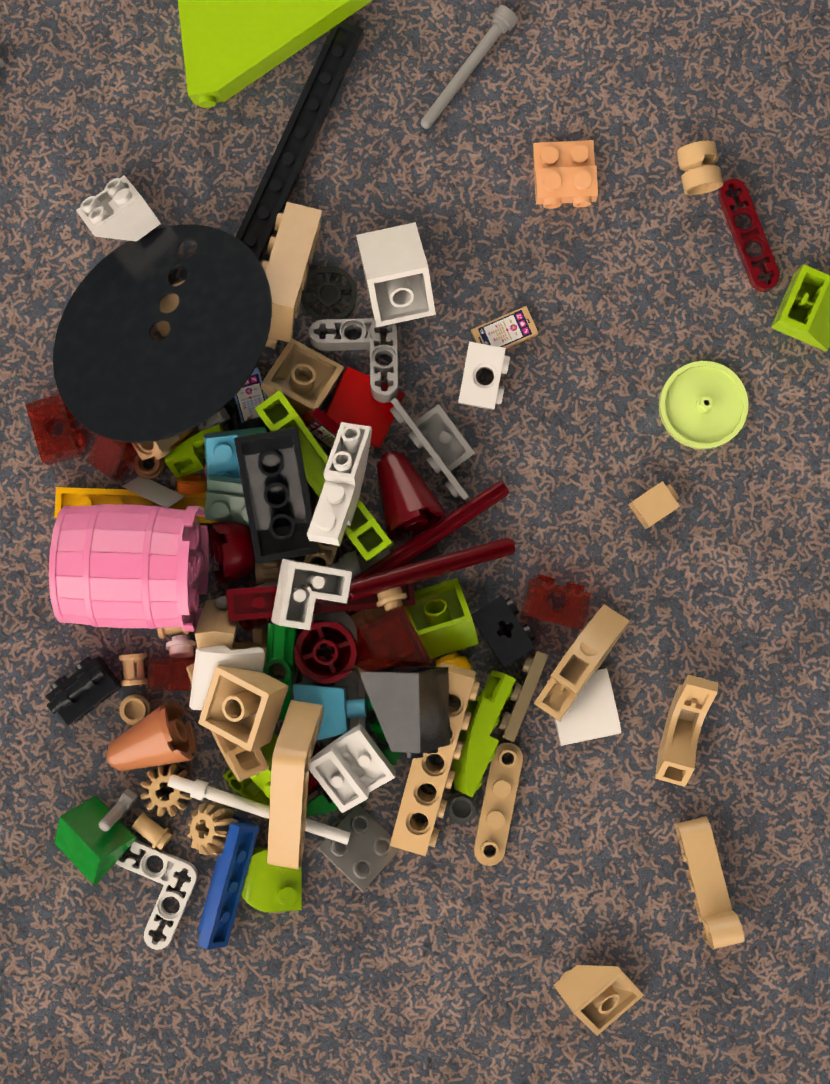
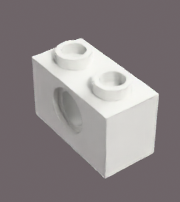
(480, 357)

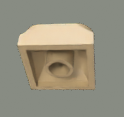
(302, 377)

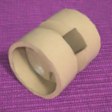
(699, 166)

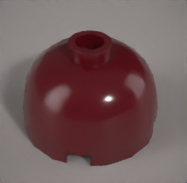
(232, 550)
(320, 663)

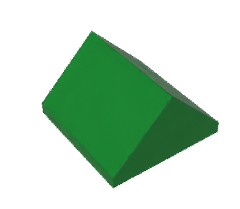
(89, 846)

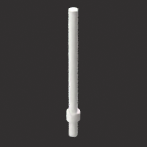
(200, 790)

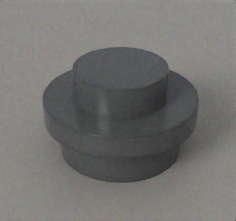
(461, 807)

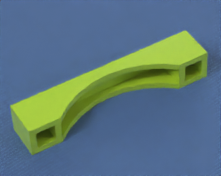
(364, 530)

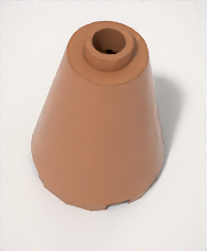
(154, 741)

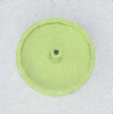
(703, 405)

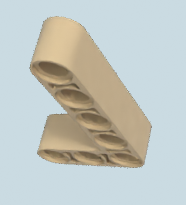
(290, 783)

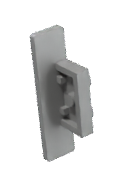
(440, 439)

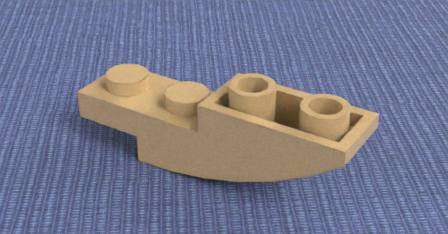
(581, 662)

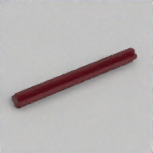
(439, 530)
(431, 568)

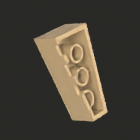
(289, 264)

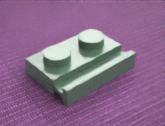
(225, 500)

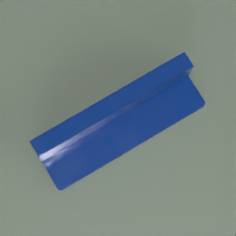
(227, 885)

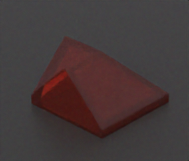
(389, 642)

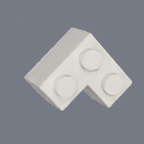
(299, 588)

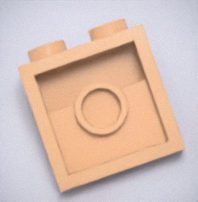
(565, 173)

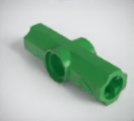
(280, 650)

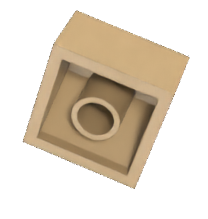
(243, 706)

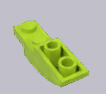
(478, 745)

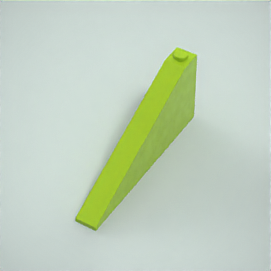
(242, 40)

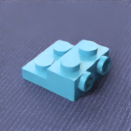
(221, 451)

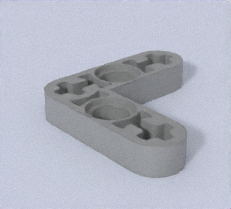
(368, 340)

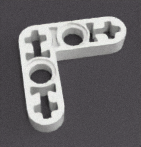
(166, 877)

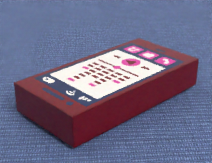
(321, 426)

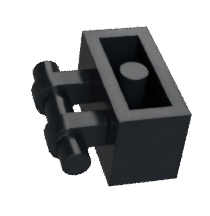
(83, 690)

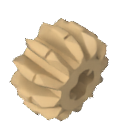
(157, 782)
(210, 827)

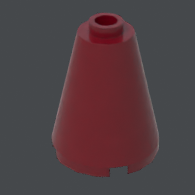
(405, 497)

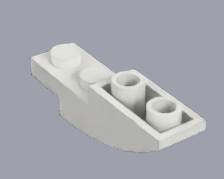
(342, 484)

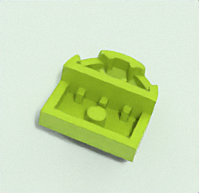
(271, 886)

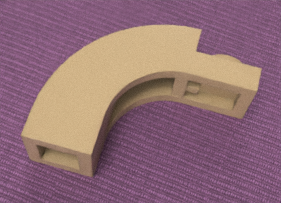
(682, 729)

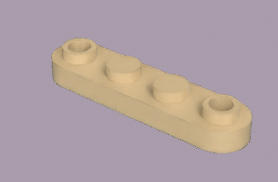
(498, 804)

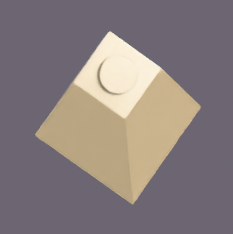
(597, 994)

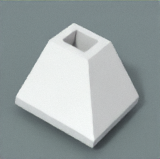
(118, 212)

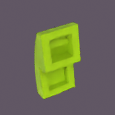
(189, 455)

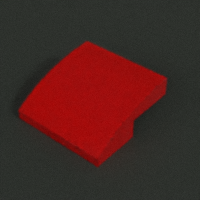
(355, 405)

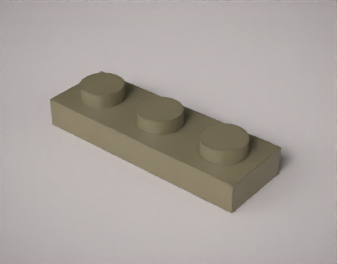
(522, 695)

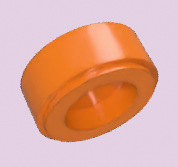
(192, 484)

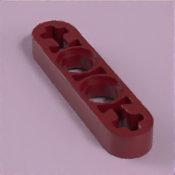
(752, 234)

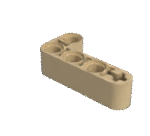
(707, 880)

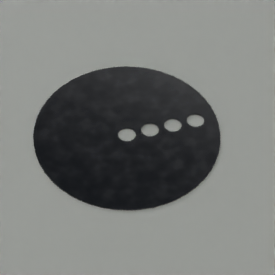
(151, 389)

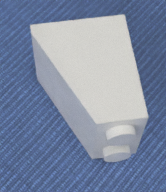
(396, 274)

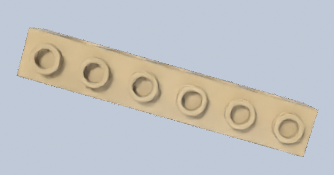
(417, 836)

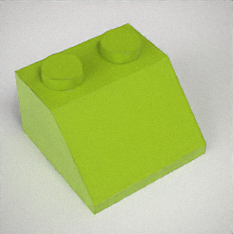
(442, 619)

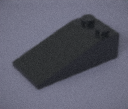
(276, 494)

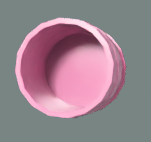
(129, 566)

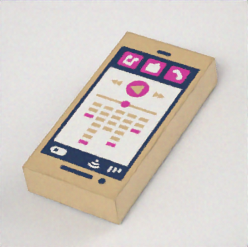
(507, 329)

